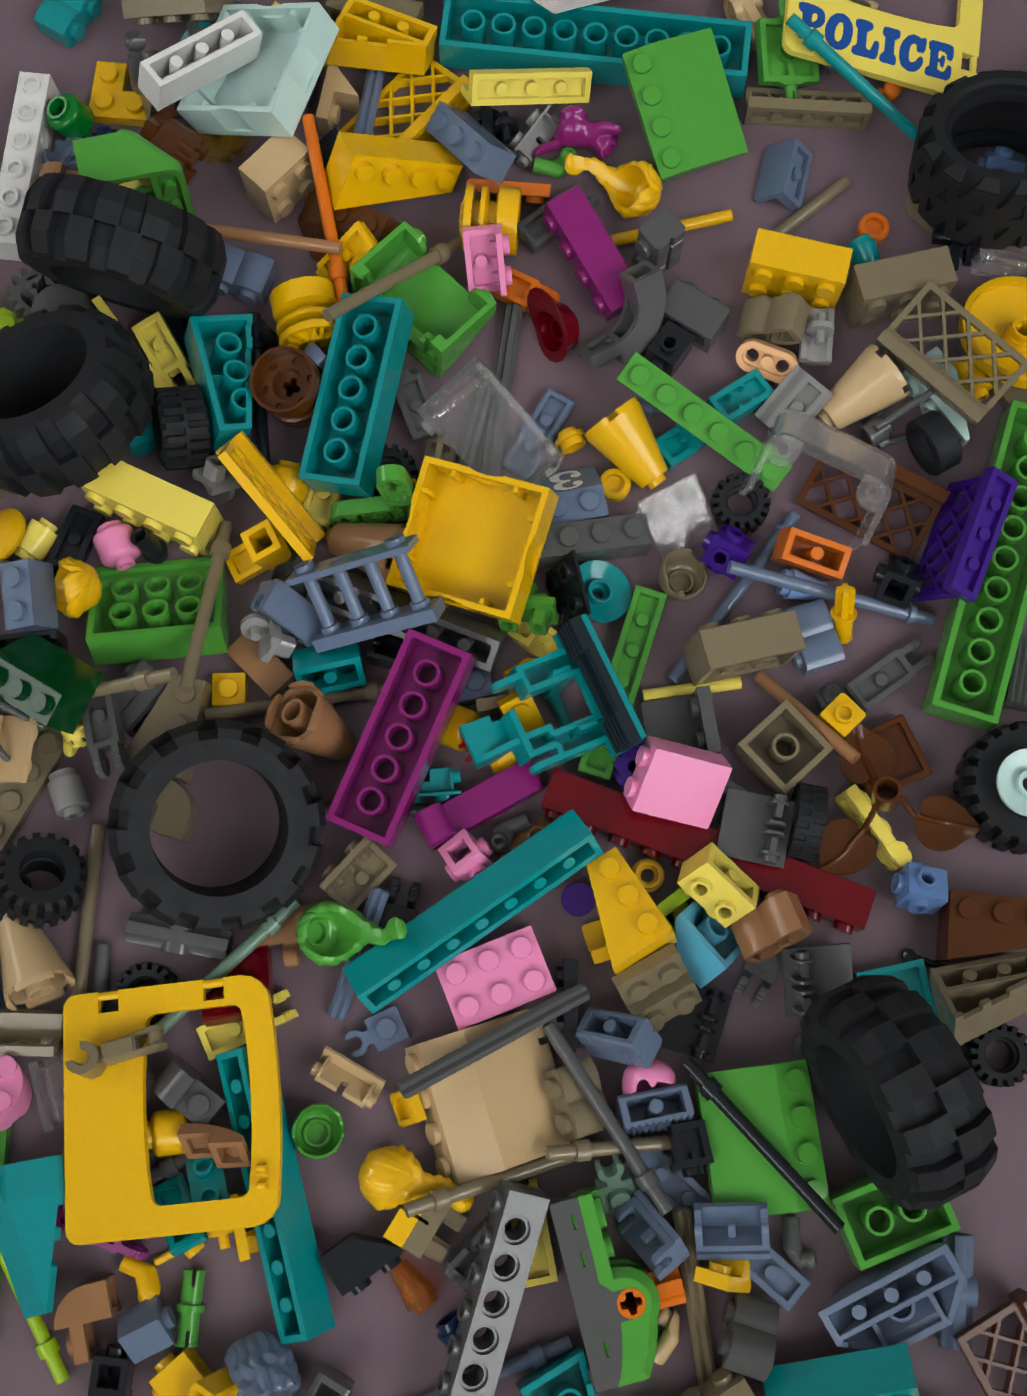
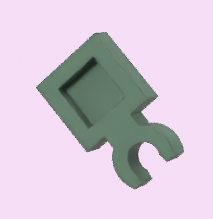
(613, 1184)

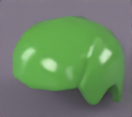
(317, 1131)

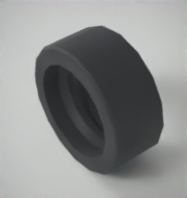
(933, 443)

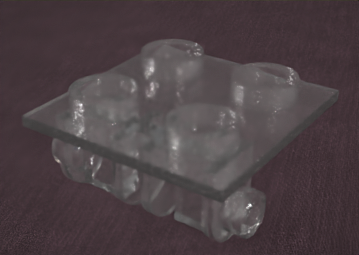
(678, 515)

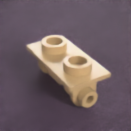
(336, 1069)

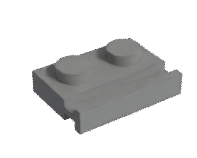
(798, 392)

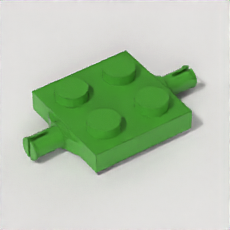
(777, 66)

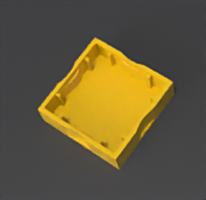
(476, 538)

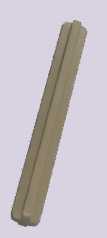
(695, 1298)

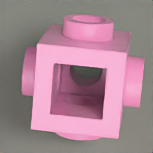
(466, 856)

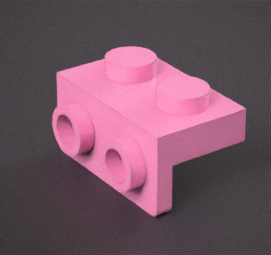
(485, 258)

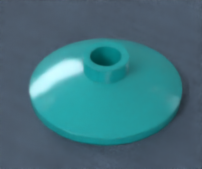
(611, 587)

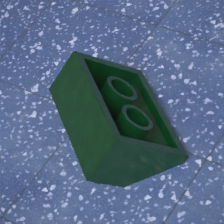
(47, 682)

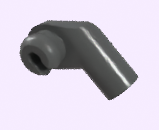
(506, 830)
(792, 1246)

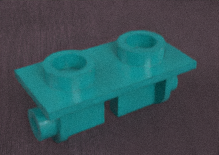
(441, 784)
(206, 1180)

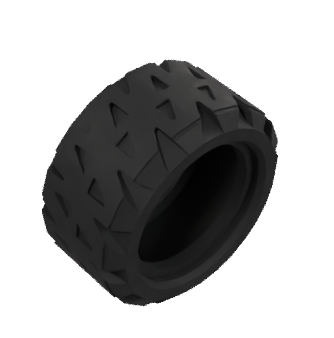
(956, 194)

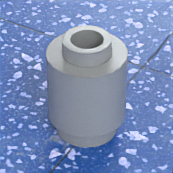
(67, 793)

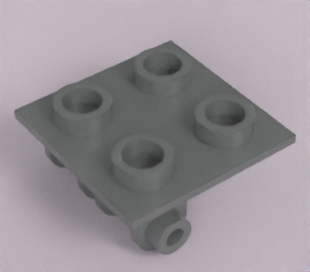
(756, 827)
(813, 972)

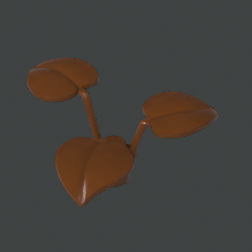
(941, 822)

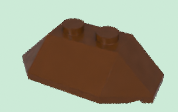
(311, 223)

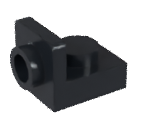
(690, 1148)

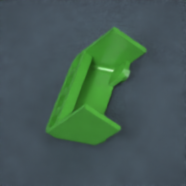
(130, 157)

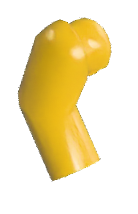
(145, 1276)

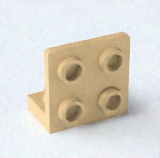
(17, 740)

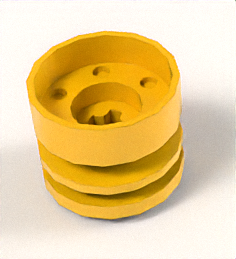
(485, 212)
(298, 311)

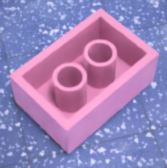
(495, 977)

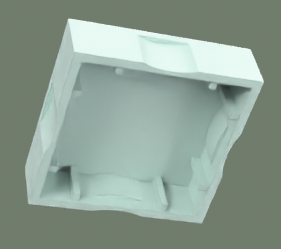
(275, 87)

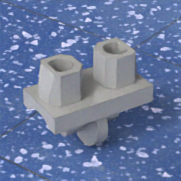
(817, 338)
(216, 479)
(271, 636)

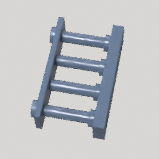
(362, 625)

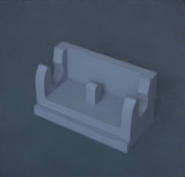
(288, 610)
(731, 1231)
(651, 1236)

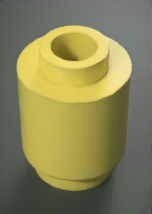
(37, 540)

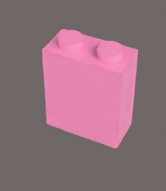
(677, 782)

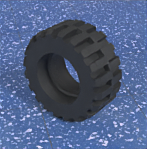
(979, 789)

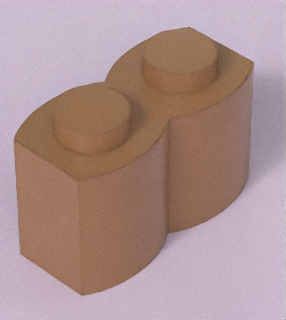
(771, 926)

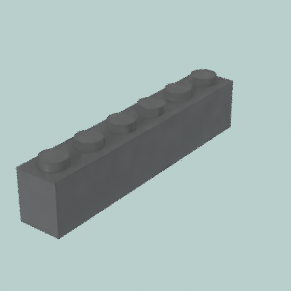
(452, 628)

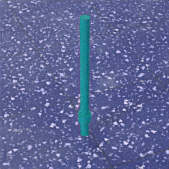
(814, 41)

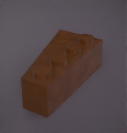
(980, 925)

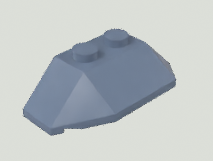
(897, 1300)

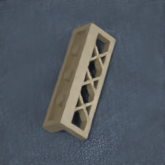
(809, 110)
(31, 1032)

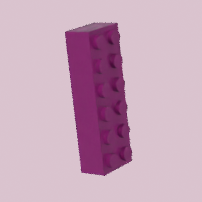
(401, 738)

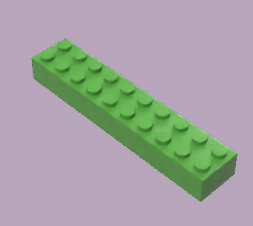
(984, 635)

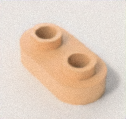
(767, 360)

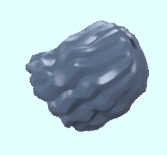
(263, 1366)

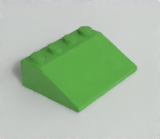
(684, 104)
(153, 612)
(782, 1108)

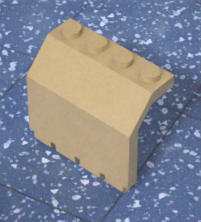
(491, 1110)

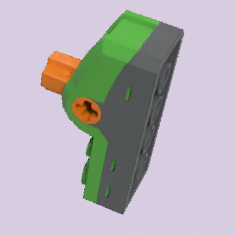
(615, 1332)

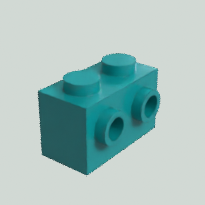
(330, 669)

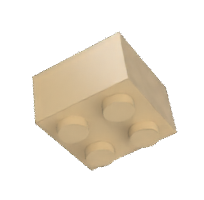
(278, 176)

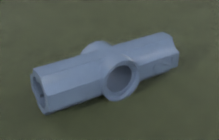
(963, 1249)

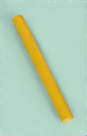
(690, 224)

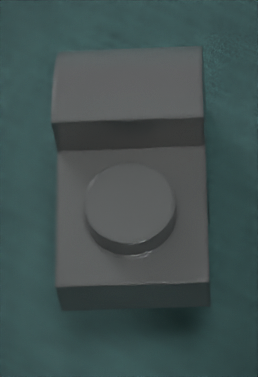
(184, 1089)

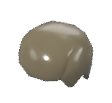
(682, 575)

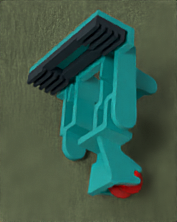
(579, 660)

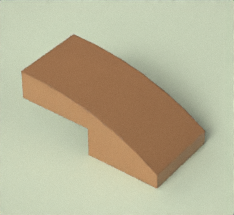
(269, 677)
(214, 1142)

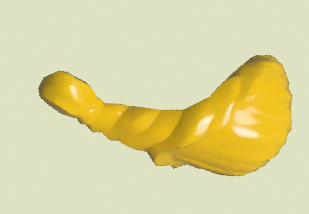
(631, 186)
(76, 587)
(395, 1176)

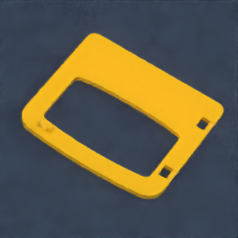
(106, 1118)

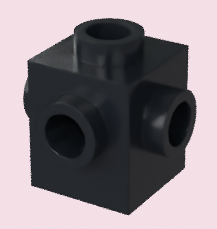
(897, 580)

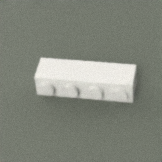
(199, 60)

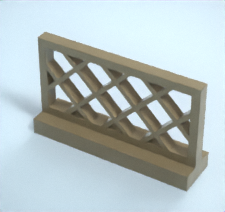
(931, 375)

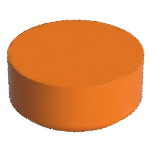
(875, 225)

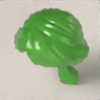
(335, 933)

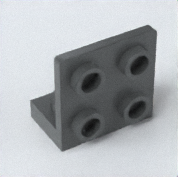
(684, 720)

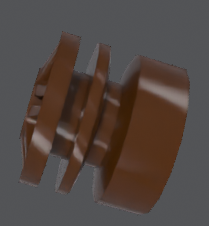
(279, 377)

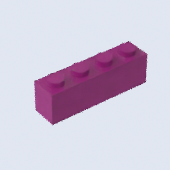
(588, 248)

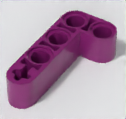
(478, 805)

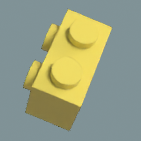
(718, 885)

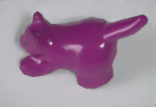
(579, 132)

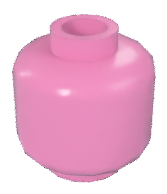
(114, 545)

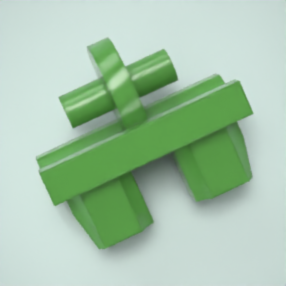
(539, 612)

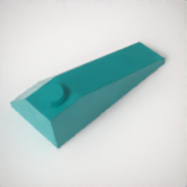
(29, 1229)

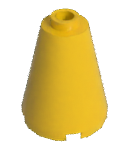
(630, 444)

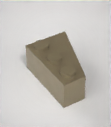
(170, 711)
(980, 994)

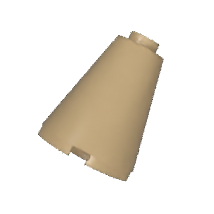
(864, 389)
(30, 966)

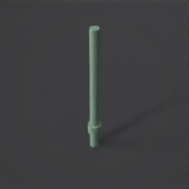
(268, 928)

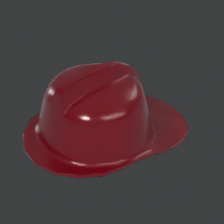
(554, 324)

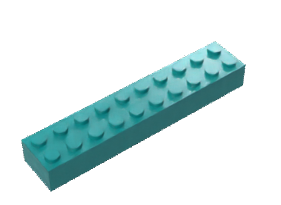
(592, 36)

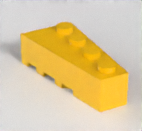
(387, 169)

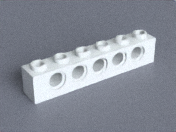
(23, 152)

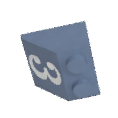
(579, 495)

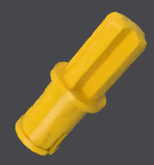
(844, 612)

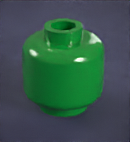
(69, 116)

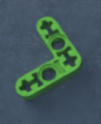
(393, 504)

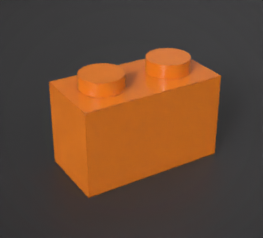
(811, 554)

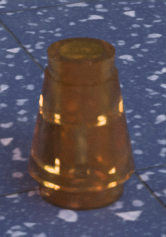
(413, 1288)

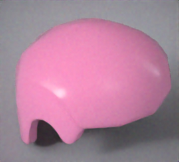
(640, 1079)

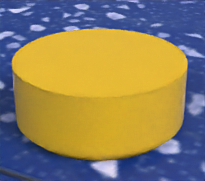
(615, 485)

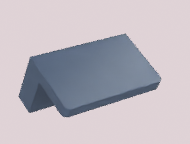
(784, 173)

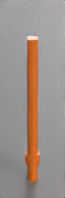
(337, 270)

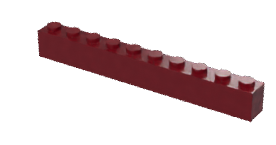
(609, 813)

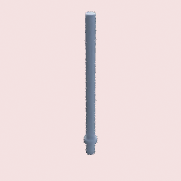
(738, 590)
(908, 616)

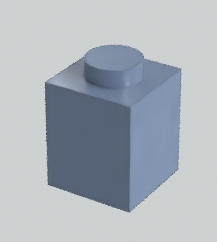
(146, 1329)

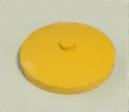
(1003, 309)

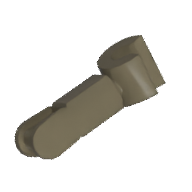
(117, 1051)

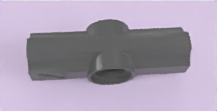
(151, 931)

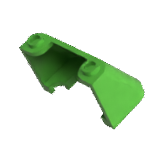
(443, 310)

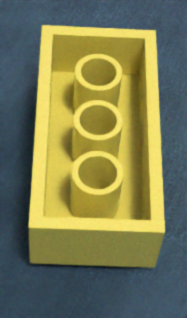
(156, 505)

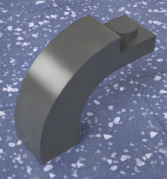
(638, 322)

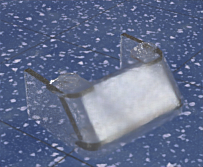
(797, 432)

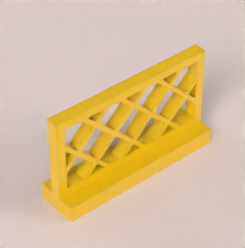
(418, 120)
(271, 494)

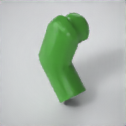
(552, 168)

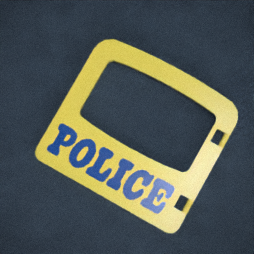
(889, 45)

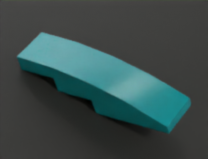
(733, 402)

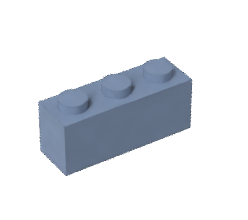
(470, 142)

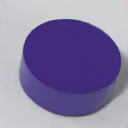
(577, 899)

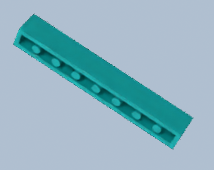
(473, 911)
(288, 1238)

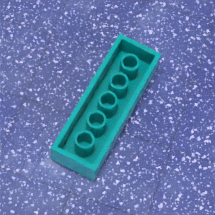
(356, 397)

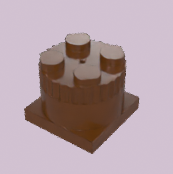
(176, 140)

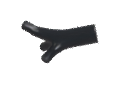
(269, 336)

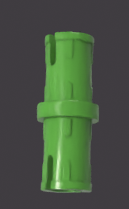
(190, 1308)

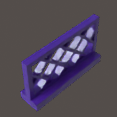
(978, 535)

